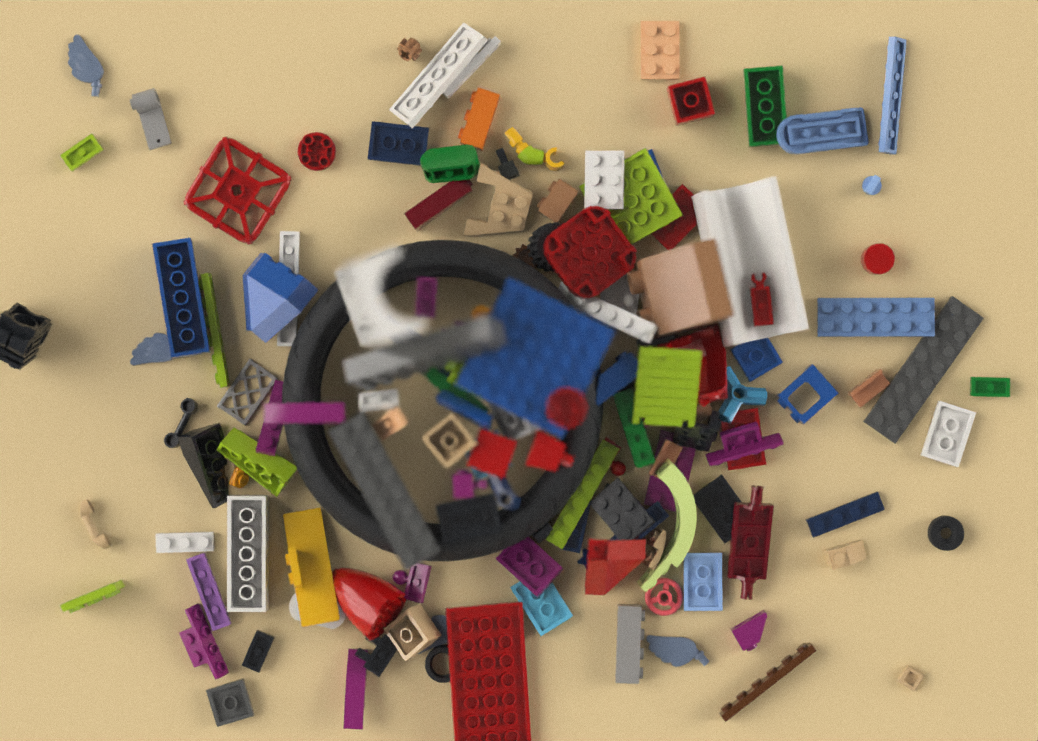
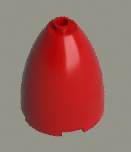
(367, 600)

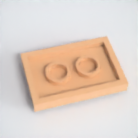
(659, 50)

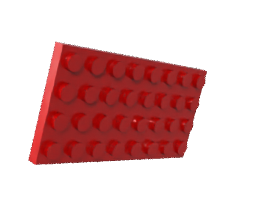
(488, 672)

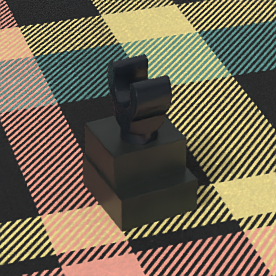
(507, 168)

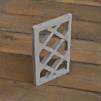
(263, 391)

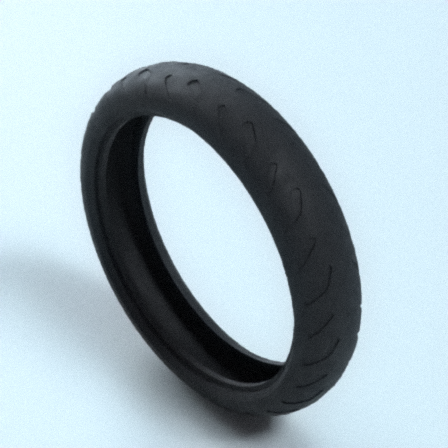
(304, 381)

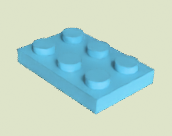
(543, 611)

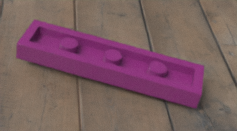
(271, 432)

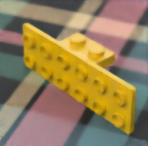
(310, 567)

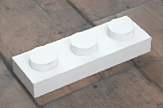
(184, 542)

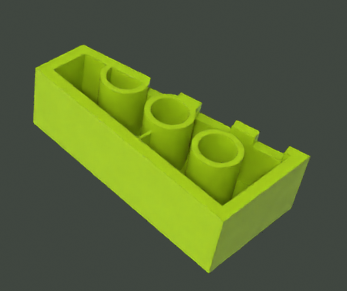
(269, 471)

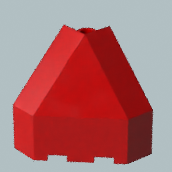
(713, 361)
(611, 562)

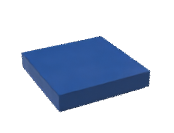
(756, 357)

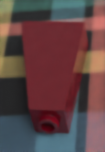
(438, 203)

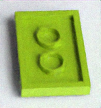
(93, 597)

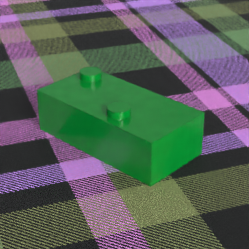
(764, 104)

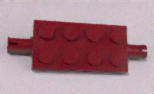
(750, 541)

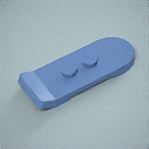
(823, 131)

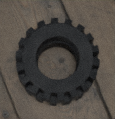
(536, 245)

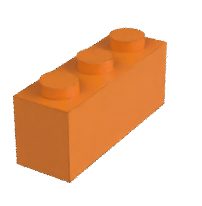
(479, 118)

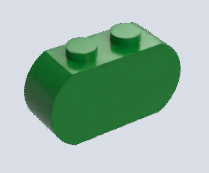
(450, 163)

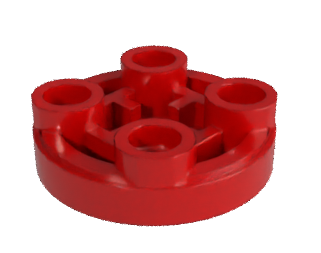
(316, 151)
(566, 407)

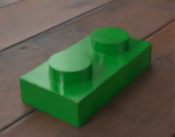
(989, 387)

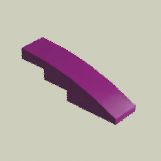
(304, 412)
(355, 691)

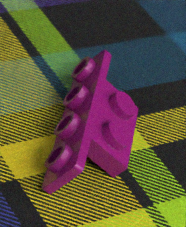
(742, 442)
(201, 643)

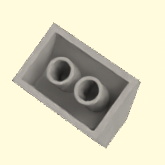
(511, 424)

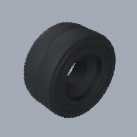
(953, 541)

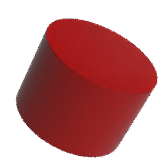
(877, 259)

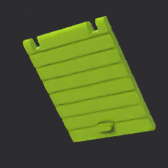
(668, 387)

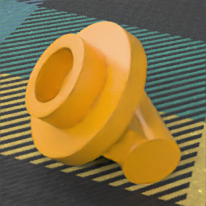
(480, 310)
(239, 478)

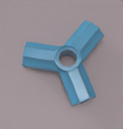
(748, 396)

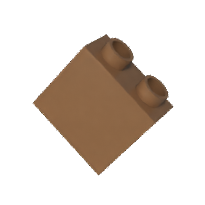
(682, 289)

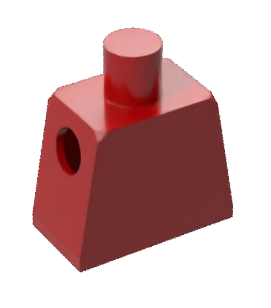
(548, 453)

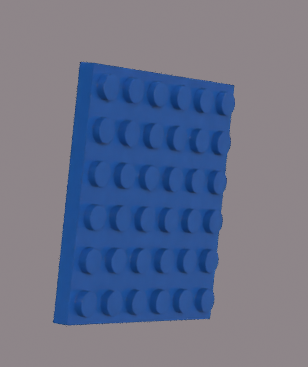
(544, 352)

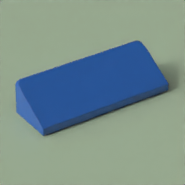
(464, 409)

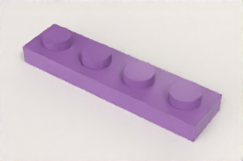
(208, 591)

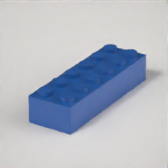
(181, 298)

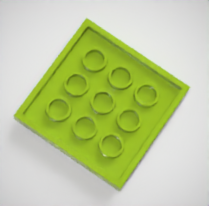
(646, 199)

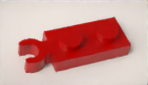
(761, 302)

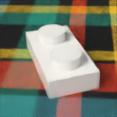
(378, 400)

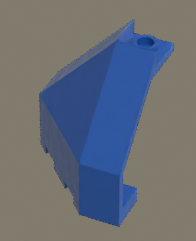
(273, 296)

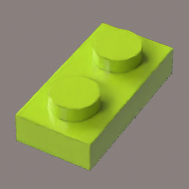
(82, 152)

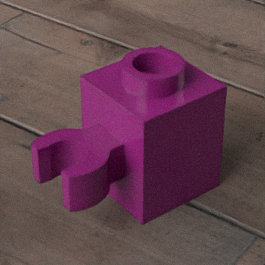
(464, 485)

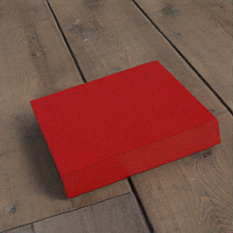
(492, 453)

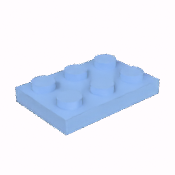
(702, 581)

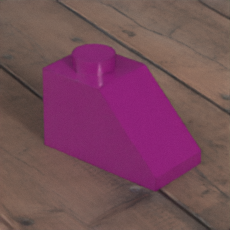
(750, 631)

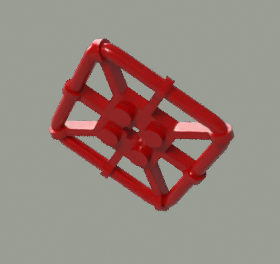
(241, 202)

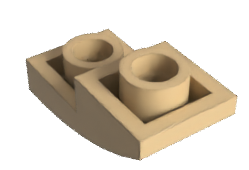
(657, 541)

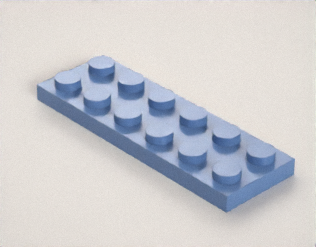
(875, 317)

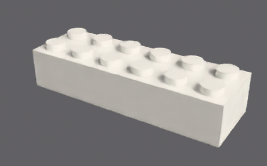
(247, 553)

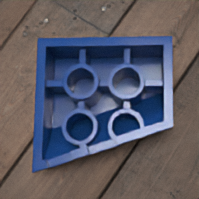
(617, 376)

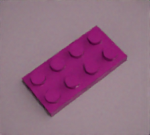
(657, 489)

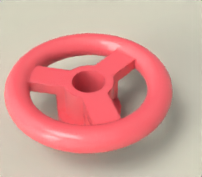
(674, 606)

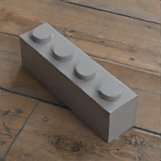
(628, 643)

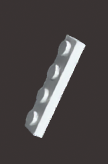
(489, 47)

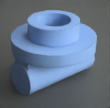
(872, 185)

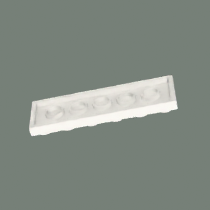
(438, 75)

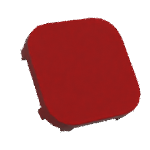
(589, 252)

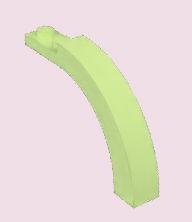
(684, 528)

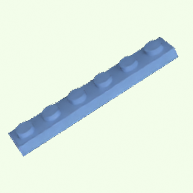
(892, 95)

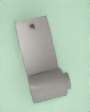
(152, 118)

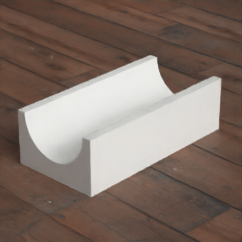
(752, 240)
(361, 295)

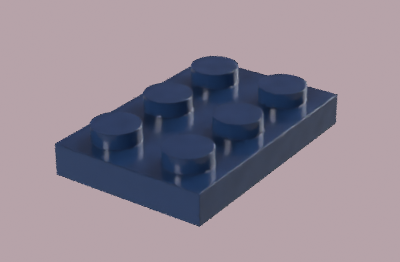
(397, 143)

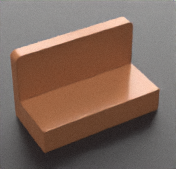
(869, 388)
(668, 450)

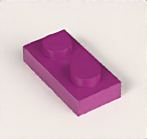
(426, 297)

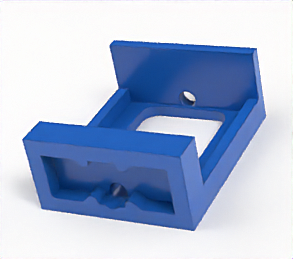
(819, 384)

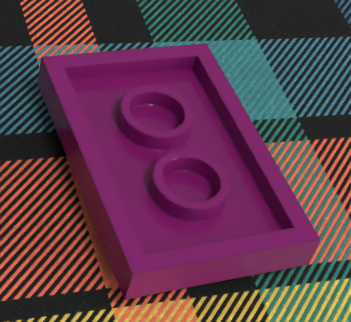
(530, 565)

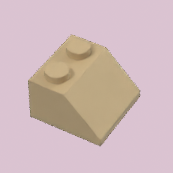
(449, 440)
(412, 632)

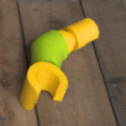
(531, 155)

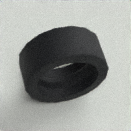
(428, 664)

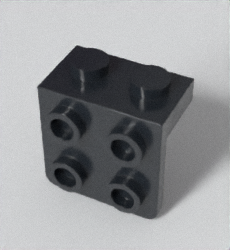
(700, 436)

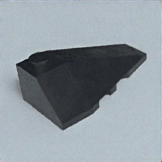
(206, 462)

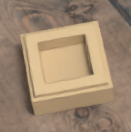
(911, 678)

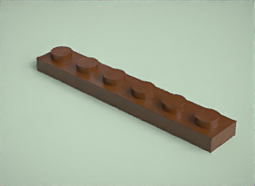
(773, 676)

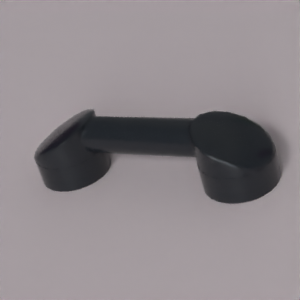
(189, 407)

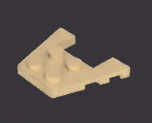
(507, 209)

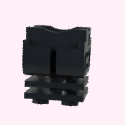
(21, 335)

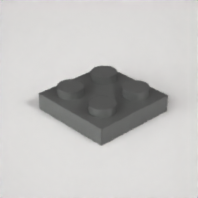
(230, 702)

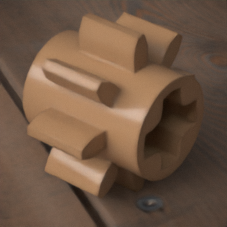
(409, 49)

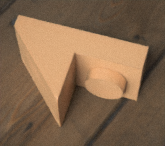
(390, 423)

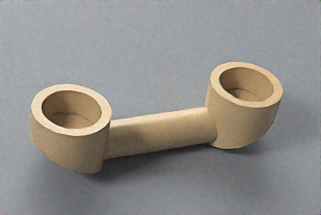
(85, 510)

